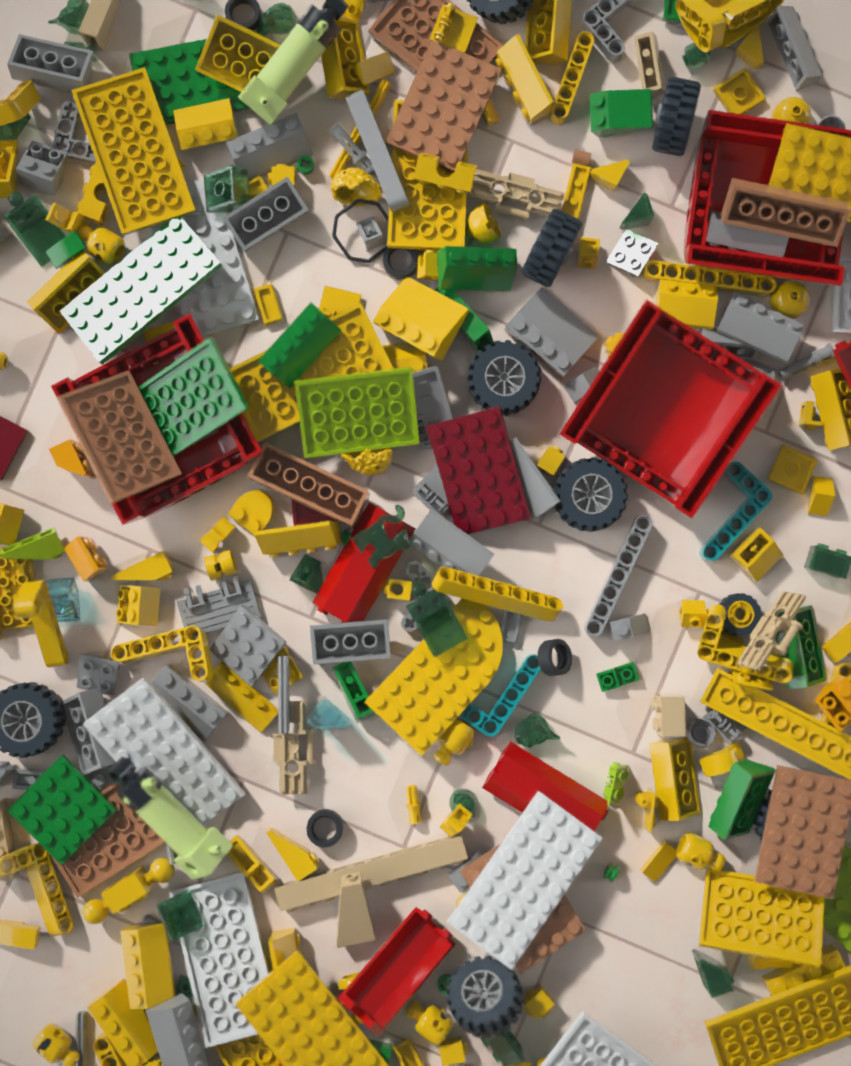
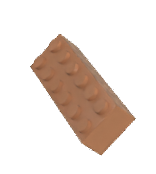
(785, 212)
(309, 485)

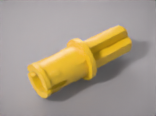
(413, 804)

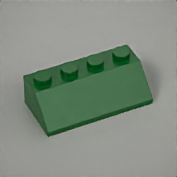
(476, 268)
(299, 345)
(804, 651)
(740, 799)

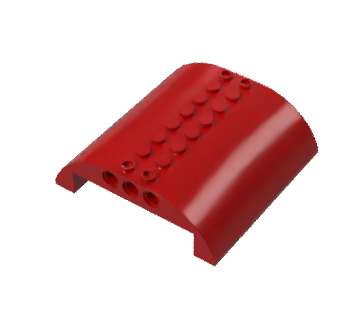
(747, 150)
(670, 408)
(200, 463)

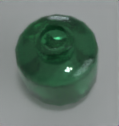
(695, 57)

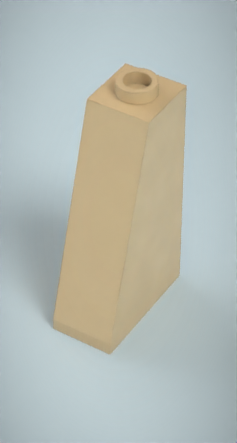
(99, 22)
(354, 914)

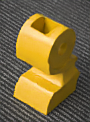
(218, 534)
(456, 820)

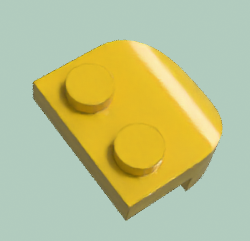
(253, 510)

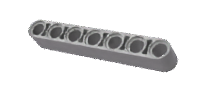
(377, 151)
(625, 569)

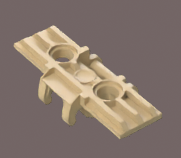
(516, 188)
(768, 627)
(287, 750)

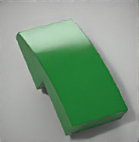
(66, 249)
(618, 676)

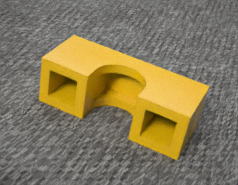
(428, 172)
(90, 206)

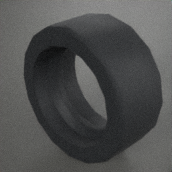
(254, 23)
(400, 274)
(545, 657)
(327, 842)

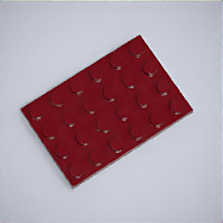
(479, 471)

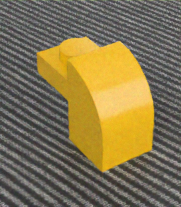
(721, 761)

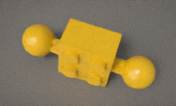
(126, 890)

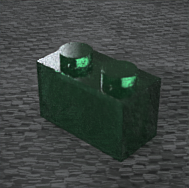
(828, 562)

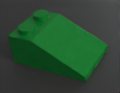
(620, 111)

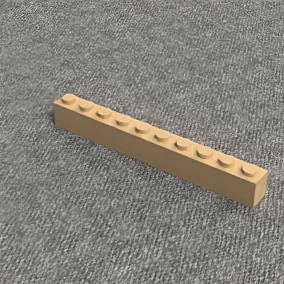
(373, 871)

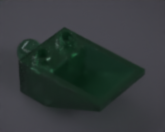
(35, 231)
(436, 621)

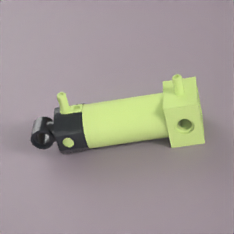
(293, 60)
(197, 847)

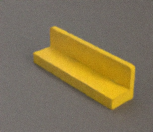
(242, 697)

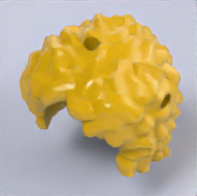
(354, 185)
(369, 461)

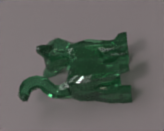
(380, 540)

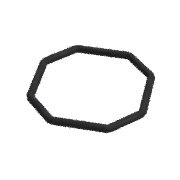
(335, 229)

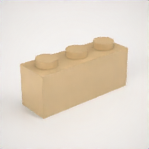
(650, 63)

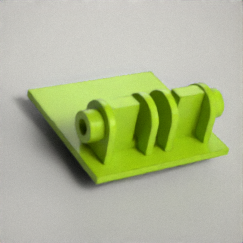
(616, 792)

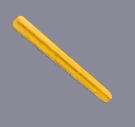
(374, 104)

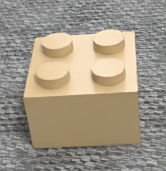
(669, 715)

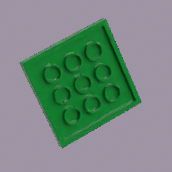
(62, 809)

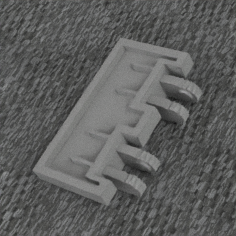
(431, 401)
(219, 608)

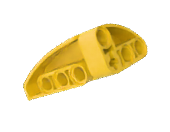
(722, 21)

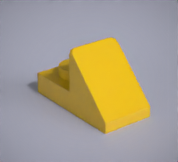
(65, 219)

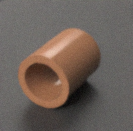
(581, 157)

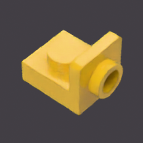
(588, 253)
(806, 414)

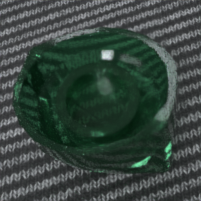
(465, 798)

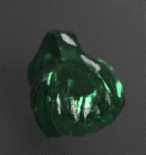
(71, 16)
(277, 20)
(533, 731)

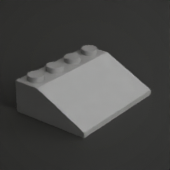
(551, 332)

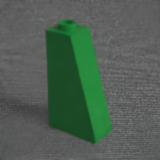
(472, 327)

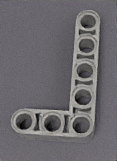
(601, 26)

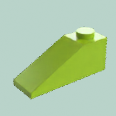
(39, 547)

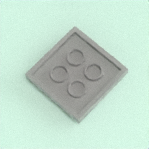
(247, 645)

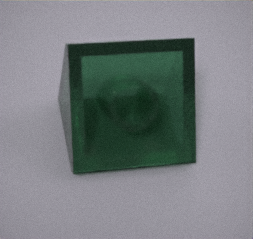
(179, 915)

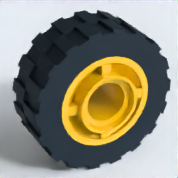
(750, 614)

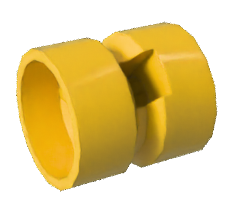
(227, 563)

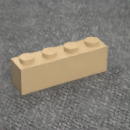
(6, 836)

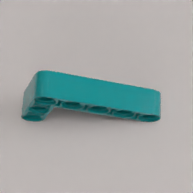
(739, 514)
(503, 700)

